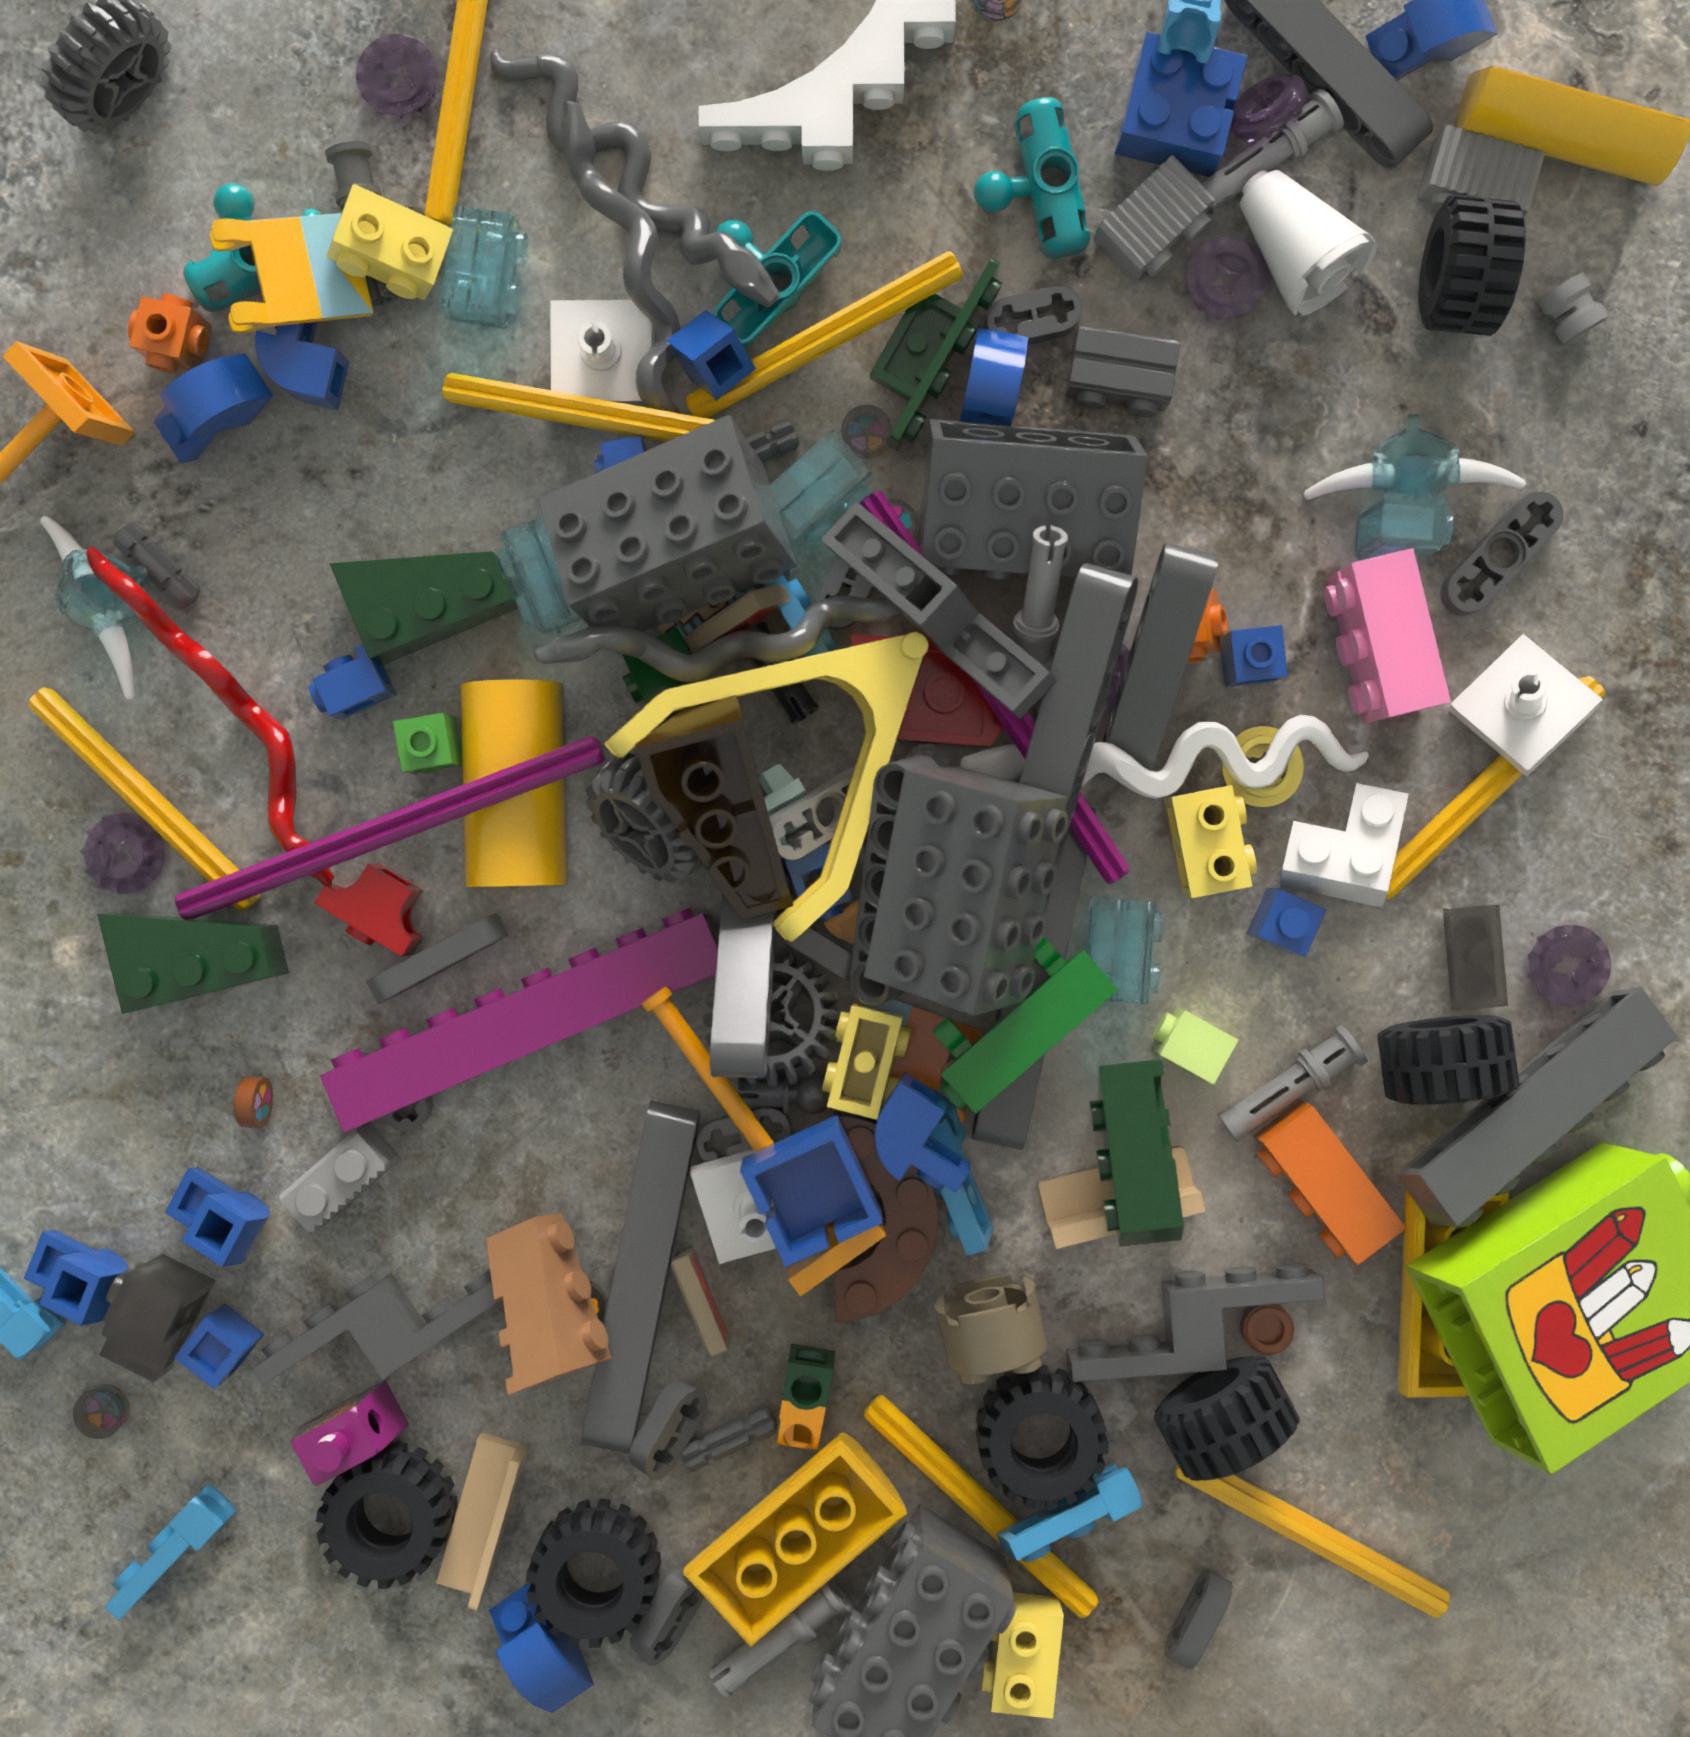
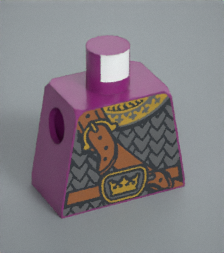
(344, 1436)

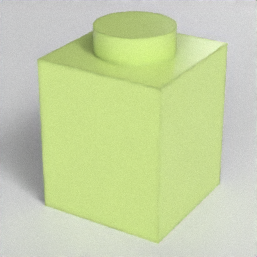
(1193, 1044)

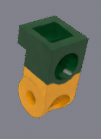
(805, 1396)

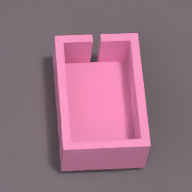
(1386, 637)

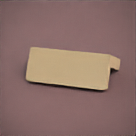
(1076, 1205)
(482, 1516)

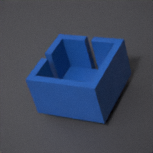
(1180, 107)
(811, 1183)

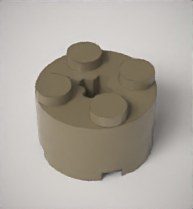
(992, 1328)

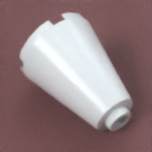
(1303, 240)

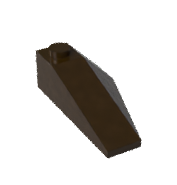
(710, 790)

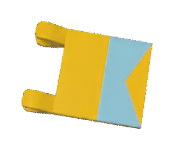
(292, 272)

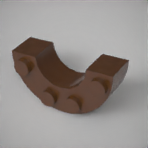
(910, 1222)

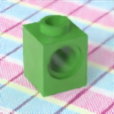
(428, 743)

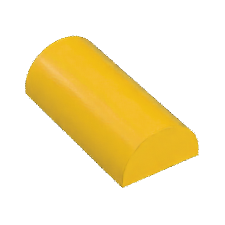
(1573, 124)
(526, 835)
(1422, 1357)
(797, 1538)

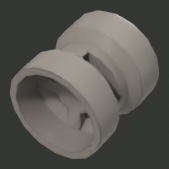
(1565, 298)

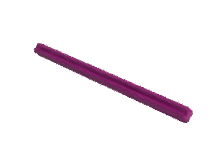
(1084, 822)
(390, 828)

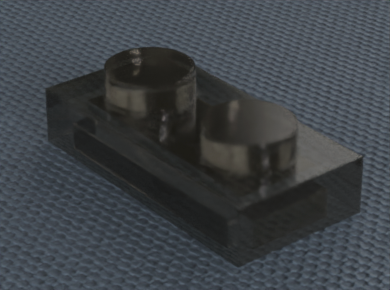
(1475, 957)

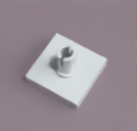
(598, 348)
(1525, 705)
(729, 1209)

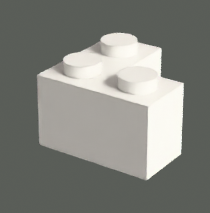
(1350, 862)

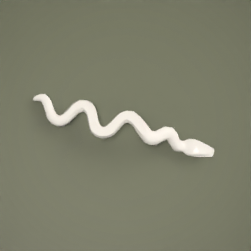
(1008, 762)

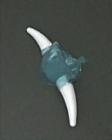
(1415, 465)
(92, 603)

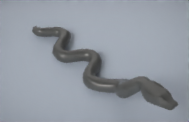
(697, 246)
(641, 248)
(722, 651)

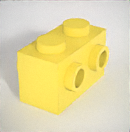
(388, 244)
(1200, 843)
(866, 1059)
(1026, 1659)

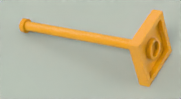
(66, 398)
(811, 1270)

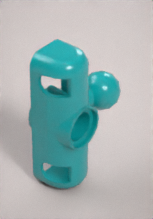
(1043, 149)
(799, 265)
(231, 266)

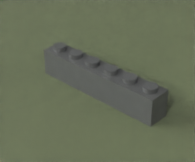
(1553, 1097)

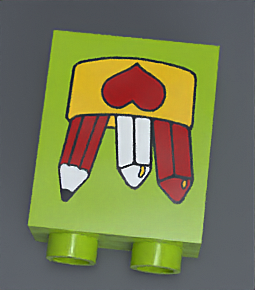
(1569, 1303)

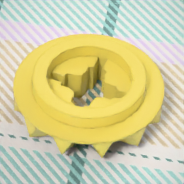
(1254, 744)

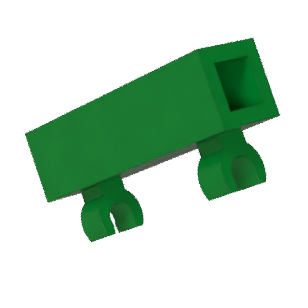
(1025, 1031)

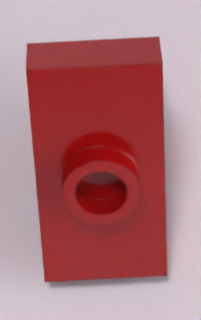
(376, 909)

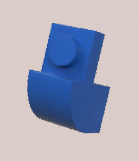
(1430, 32)
(301, 367)
(994, 377)
(210, 400)
(905, 1137)
(218, 1218)
(74, 1277)
(536, 1662)

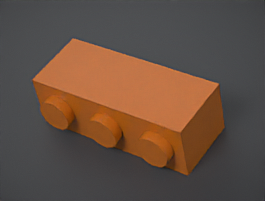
(1327, 1183)

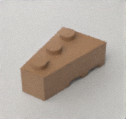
(545, 1302)

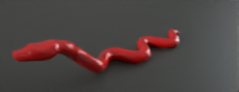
(269, 731)

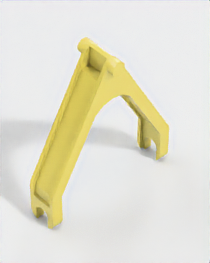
(880, 682)

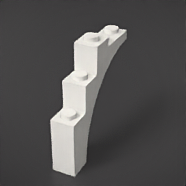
(819, 105)

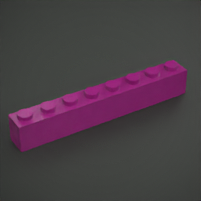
(522, 1022)

